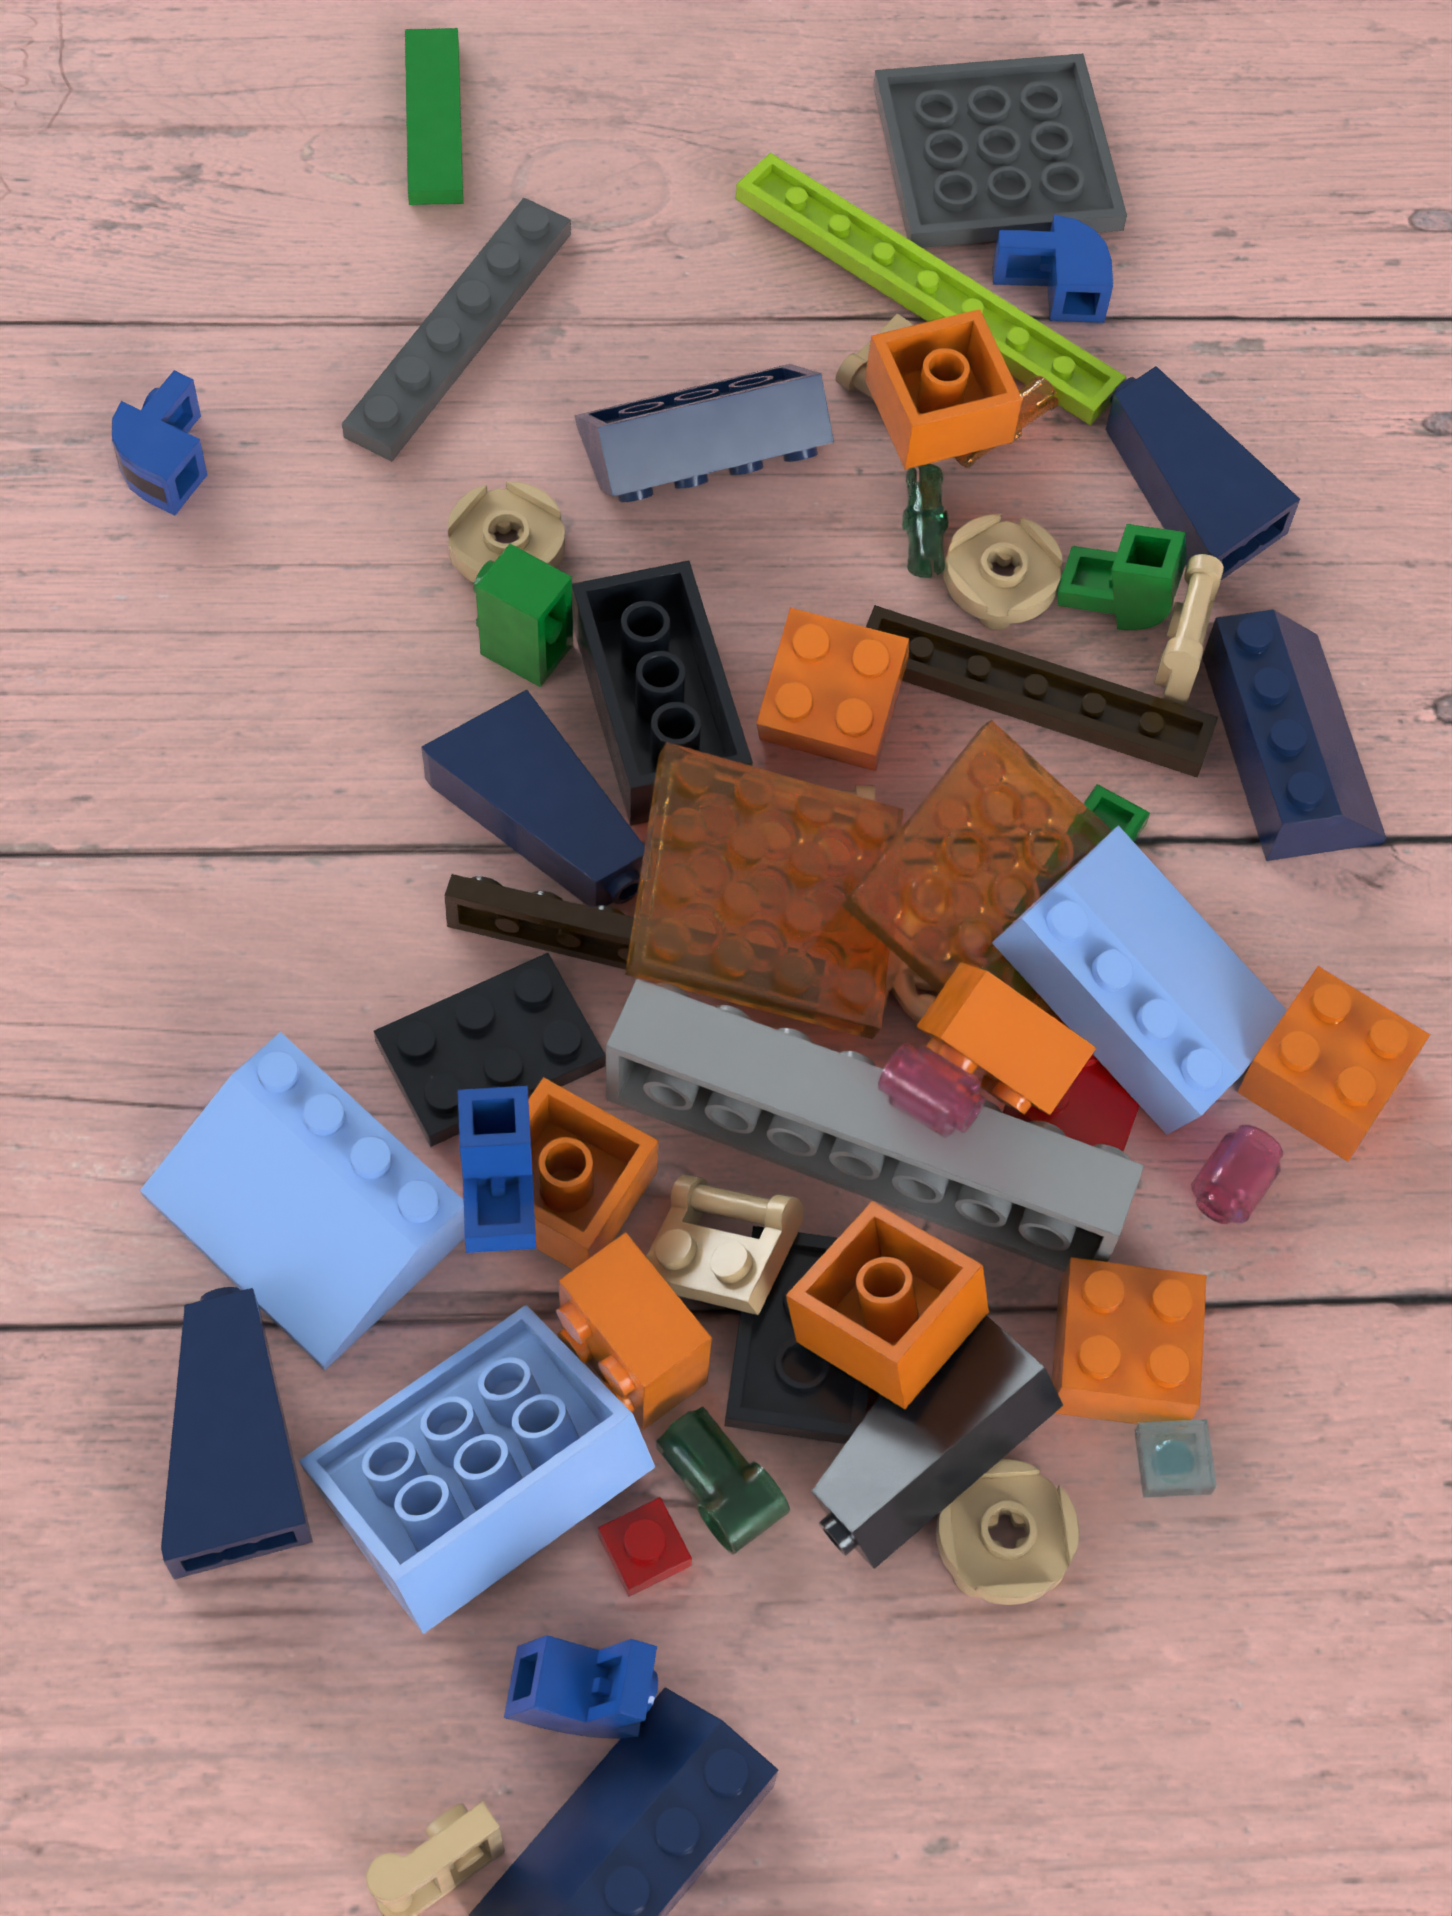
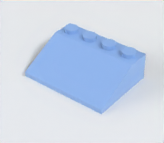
(1143, 981)
(306, 1201)
(478, 1466)

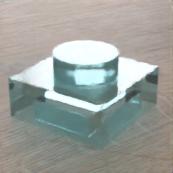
(1175, 1458)

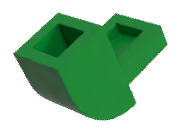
(1131, 583)

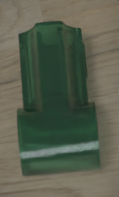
(732, 1495)

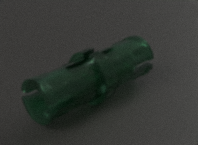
(925, 521)

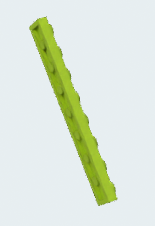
(924, 282)

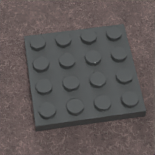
(997, 148)

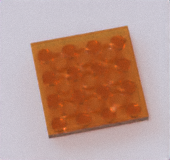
(974, 862)
(750, 892)

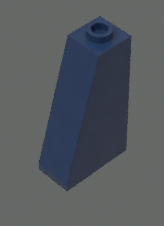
(1197, 472)
(538, 798)
(230, 1453)

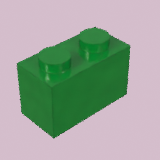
(524, 614)

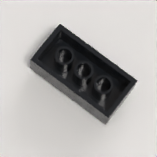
(653, 674)

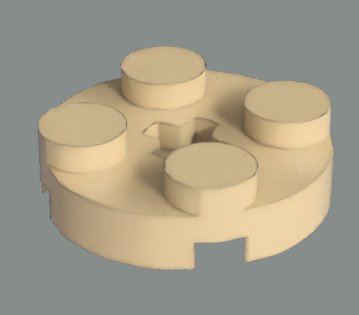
(517, 508)
(999, 598)
(1036, 1562)

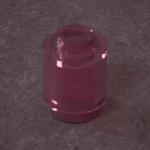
(931, 1089)
(1237, 1175)

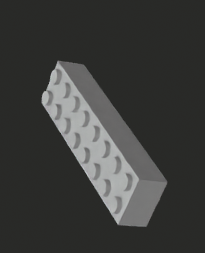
(827, 1119)

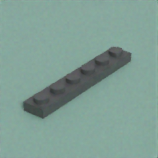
(456, 329)

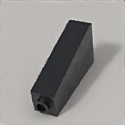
(920, 1458)

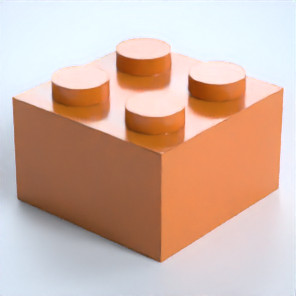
(942, 389)
(833, 689)
(1007, 1038)
(1332, 1063)
(584, 1173)
(888, 1303)
(633, 1330)
(1129, 1342)

